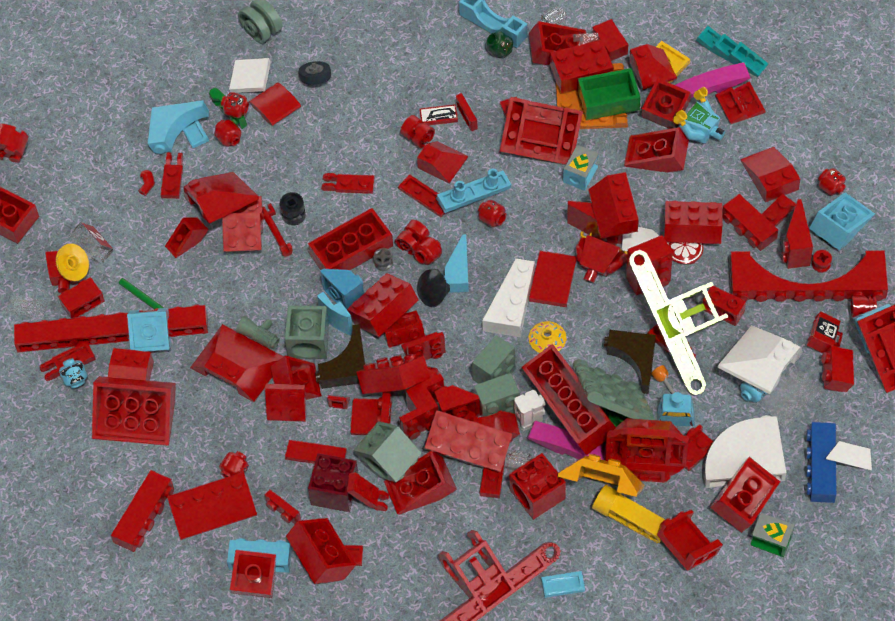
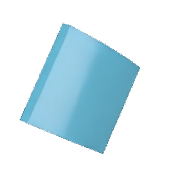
(337, 314)

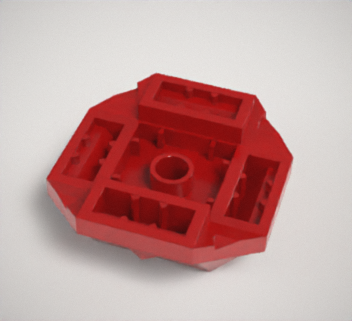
(648, 448)

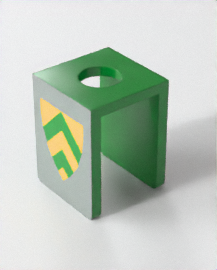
(772, 535)

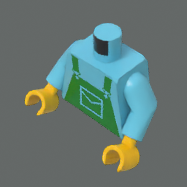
(700, 121)

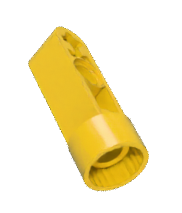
(628, 513)

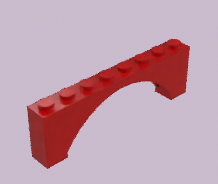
(752, 281)

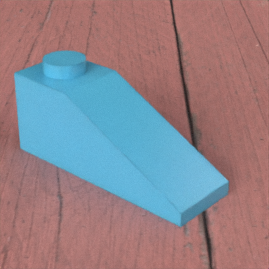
(457, 268)

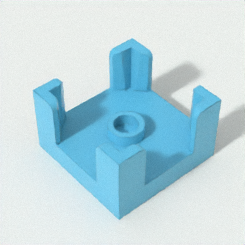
(149, 330)

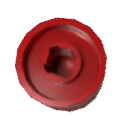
(417, 131)
(411, 236)

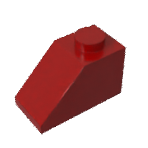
(186, 235)

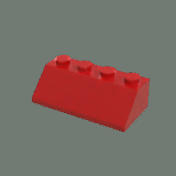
(212, 505)

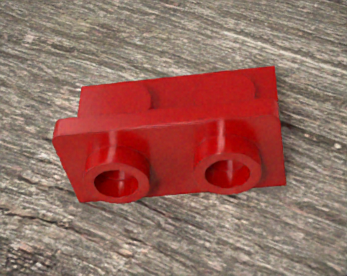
(405, 329)
(698, 446)

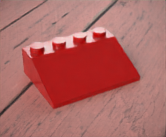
(133, 410)

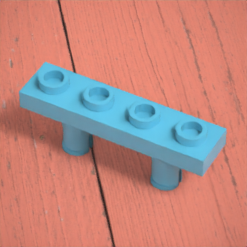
(465, 194)

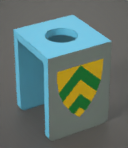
(580, 167)

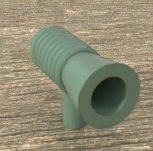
(258, 333)

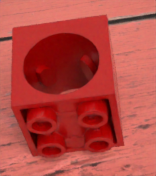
(537, 486)

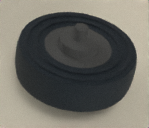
(314, 73)

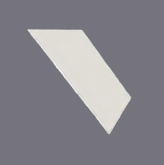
(851, 455)

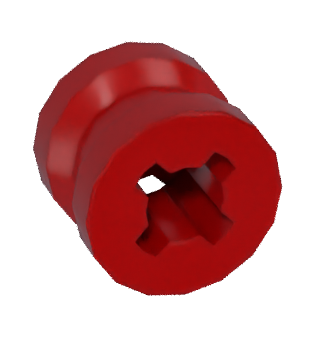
(817, 263)

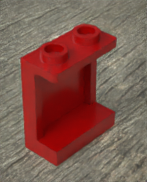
(687, 541)

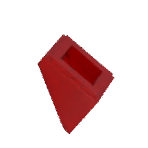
(337, 401)

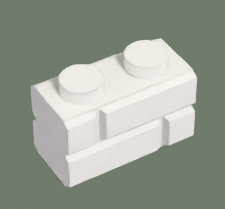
(529, 409)

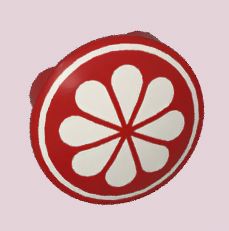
(686, 252)

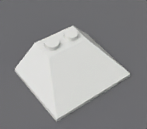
(760, 358)

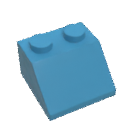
(342, 285)

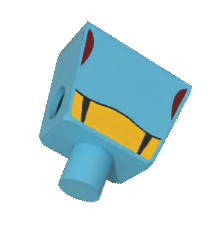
(677, 409)

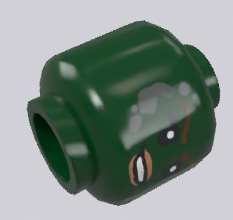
(499, 44)

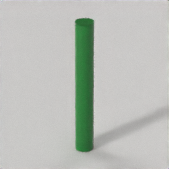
(139, 294)

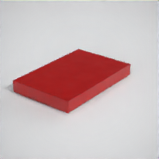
(553, 279)

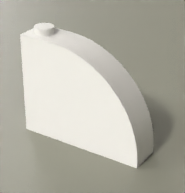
(749, 438)

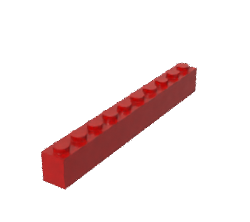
(101, 329)

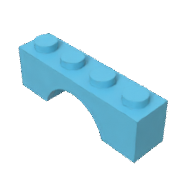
(481, 15)

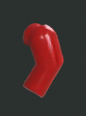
(149, 182)

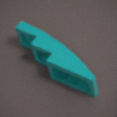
(731, 51)

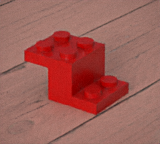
(244, 228)
(421, 406)

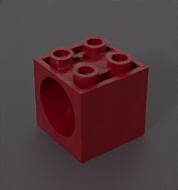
(330, 482)

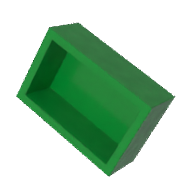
(609, 94)

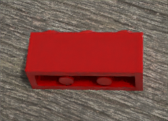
(749, 222)

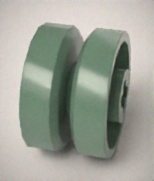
(260, 20)

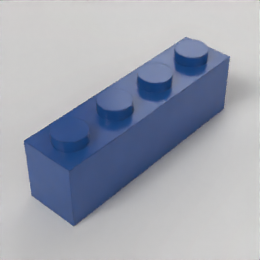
(821, 470)

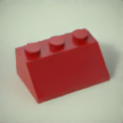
(614, 206)

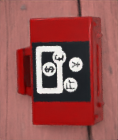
(824, 333)

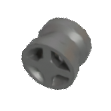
(380, 256)

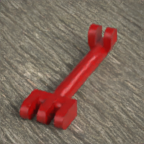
(286, 249)

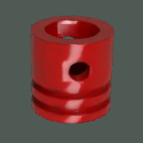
(861, 305)

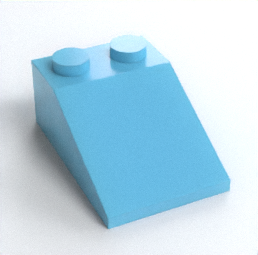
(841, 220)

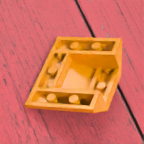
(605, 471)

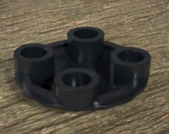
(432, 287)

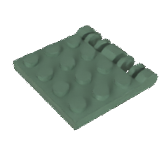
(612, 392)

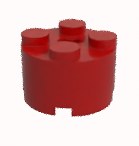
(12, 143)

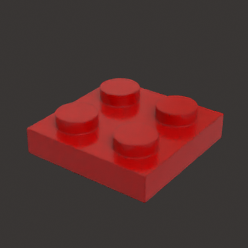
(285, 402)

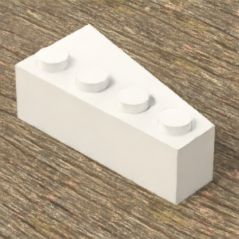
(510, 304)

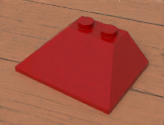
(540, 130)
(219, 195)
(879, 337)
(237, 362)

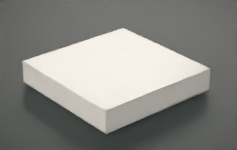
(250, 75)

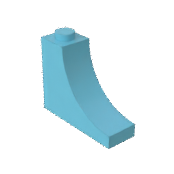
(170, 120)

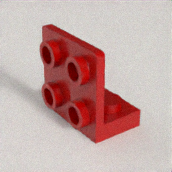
(430, 346)
(369, 412)

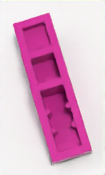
(717, 79)
(560, 441)

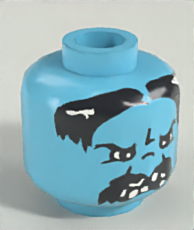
(73, 373)

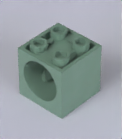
(307, 332)
(387, 451)

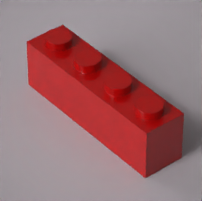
(142, 511)

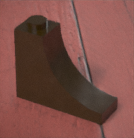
(636, 350)
(344, 367)

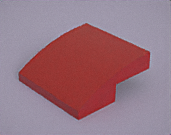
(275, 103)
(733, 107)

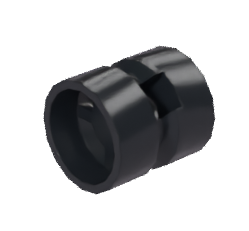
(292, 208)

